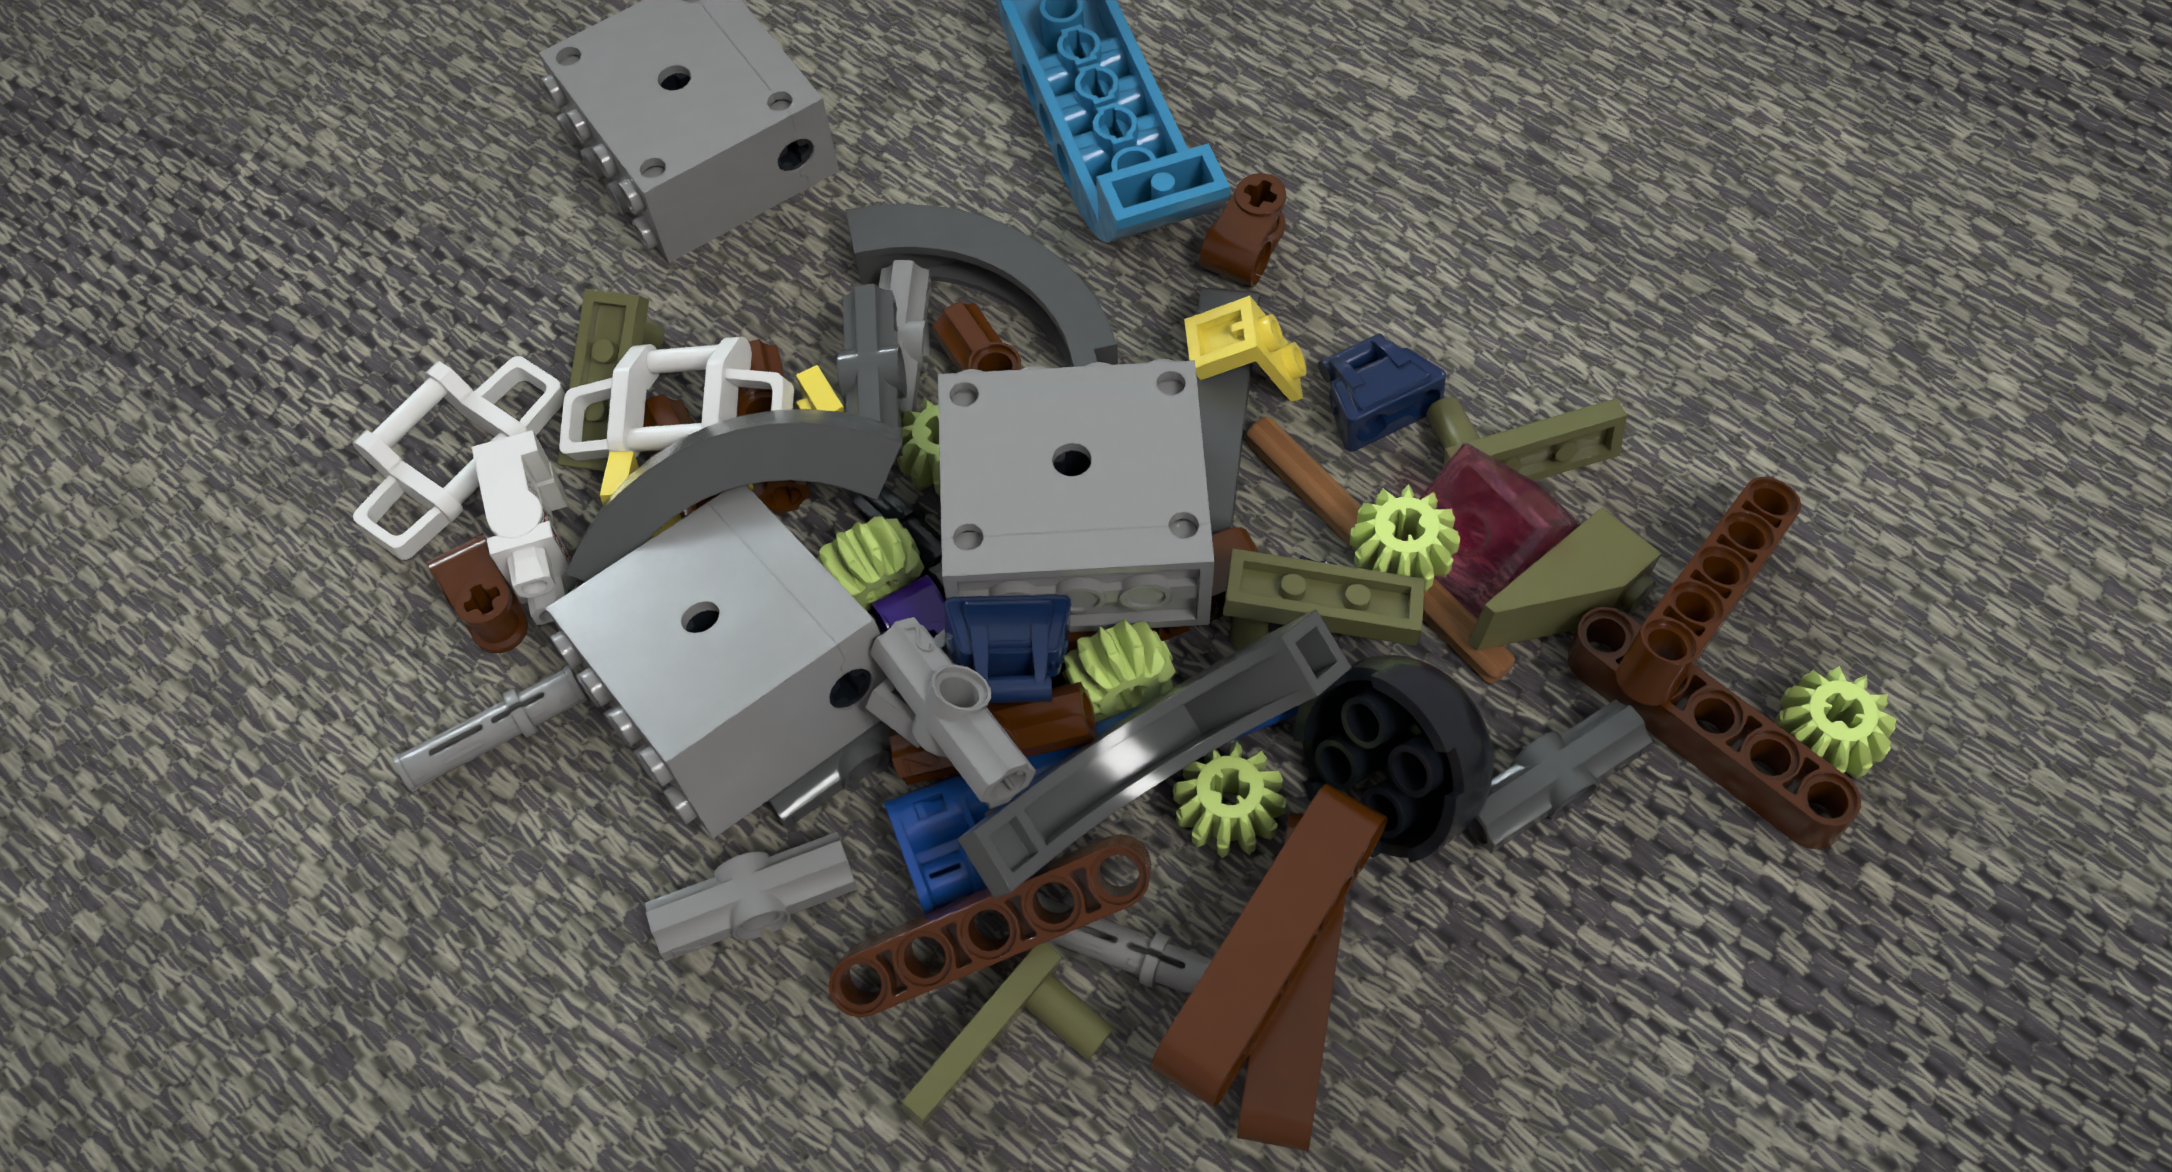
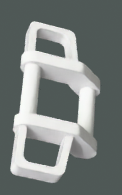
(726, 370)
(477, 406)

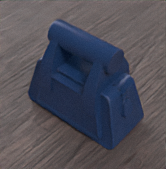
(1382, 394)
(1010, 642)

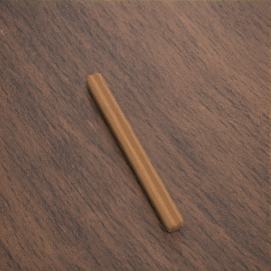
(1340, 512)

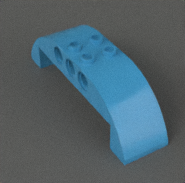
(1107, 118)

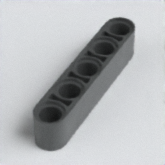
(1223, 416)

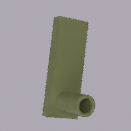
(606, 331)
(1541, 446)
(1348, 599)
(1026, 987)

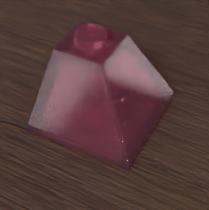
(1501, 524)

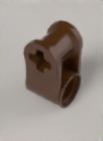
(1247, 230)
(480, 595)

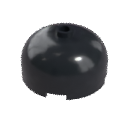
(1414, 729)

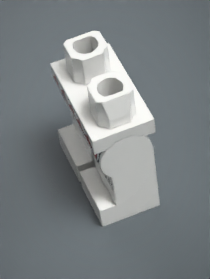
(518, 502)

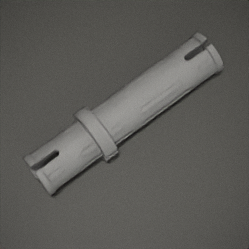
(466, 741)
(1149, 957)

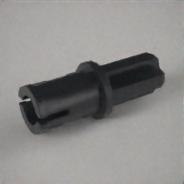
(912, 518)

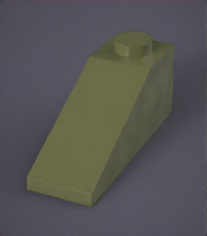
(1588, 569)

